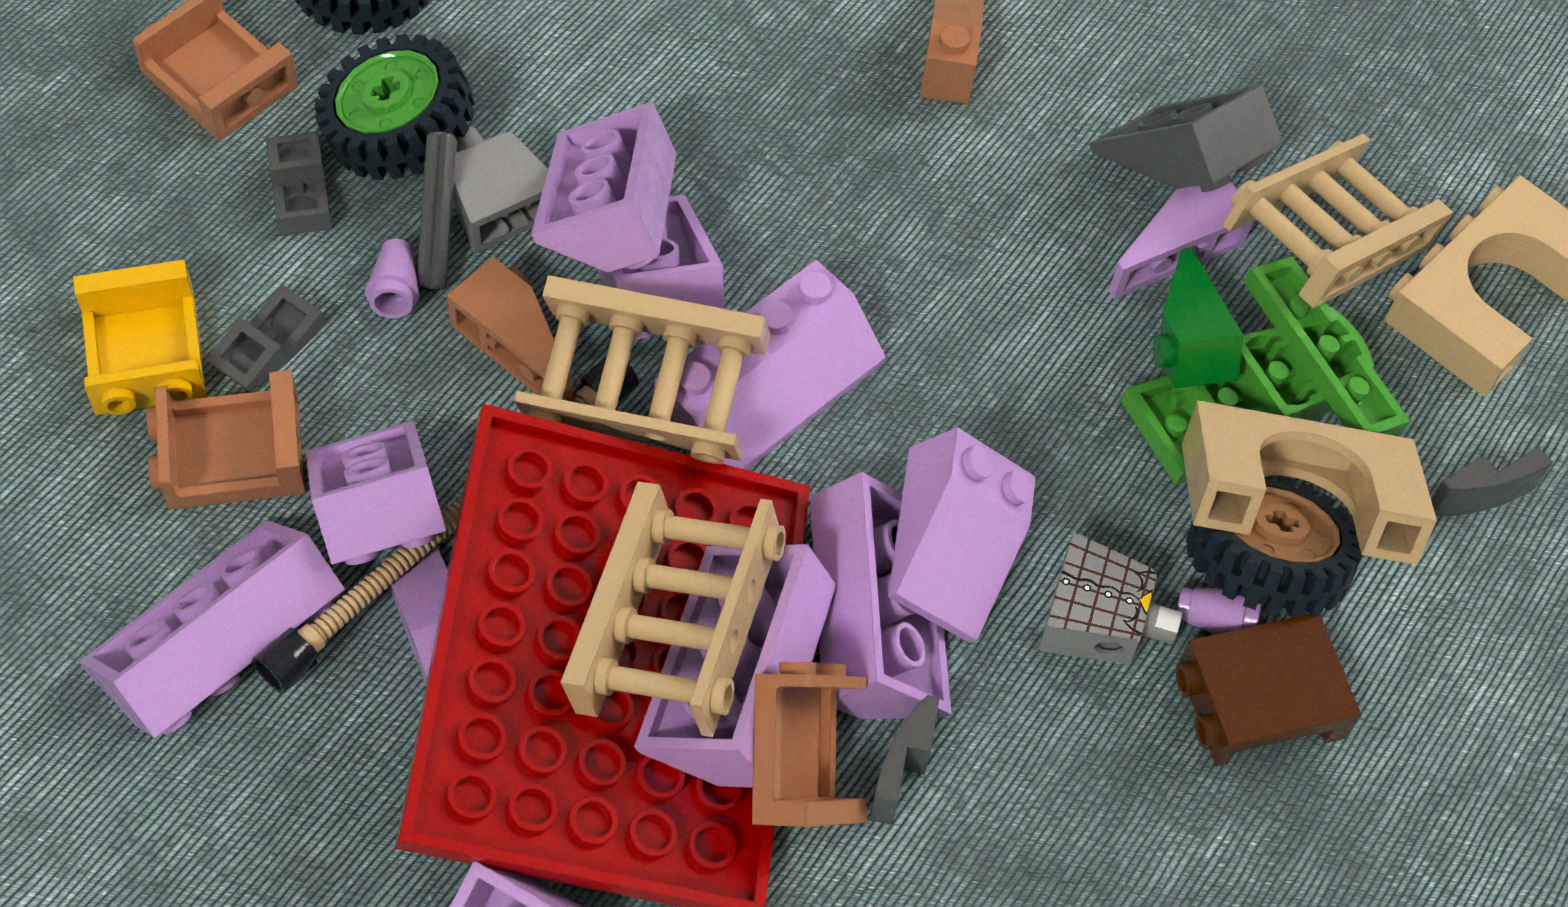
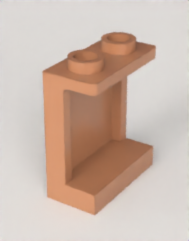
(214, 66)
(227, 446)
(798, 747)

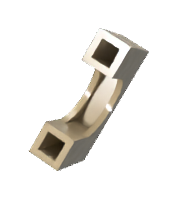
(1446, 314)
(1370, 472)

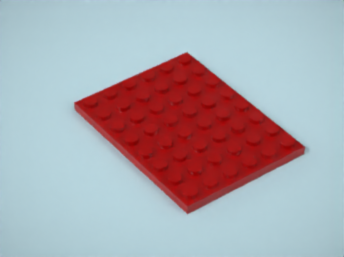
(498, 751)

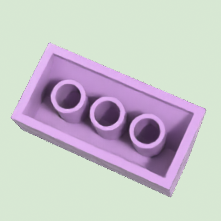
(608, 190)
(813, 358)
(213, 627)
(864, 628)
(782, 631)

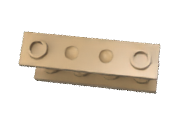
(1354, 256)
(628, 316)
(633, 571)

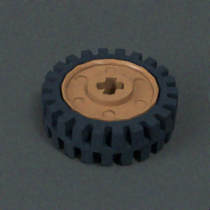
(1293, 559)

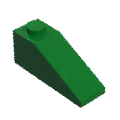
(1197, 330)

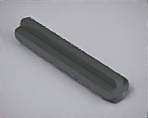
(436, 211)

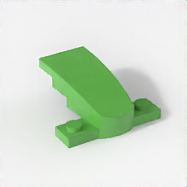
(1296, 370)

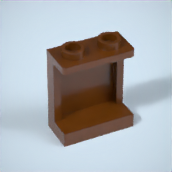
(1266, 686)

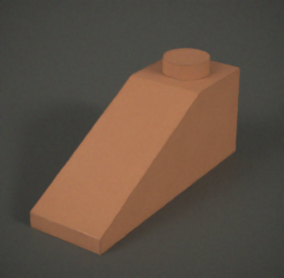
(952, 50)
(505, 321)

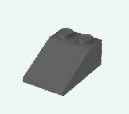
(1196, 139)

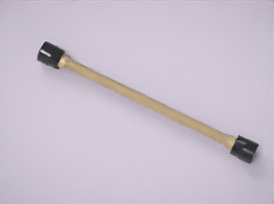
(295, 652)

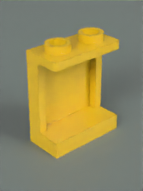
(140, 336)

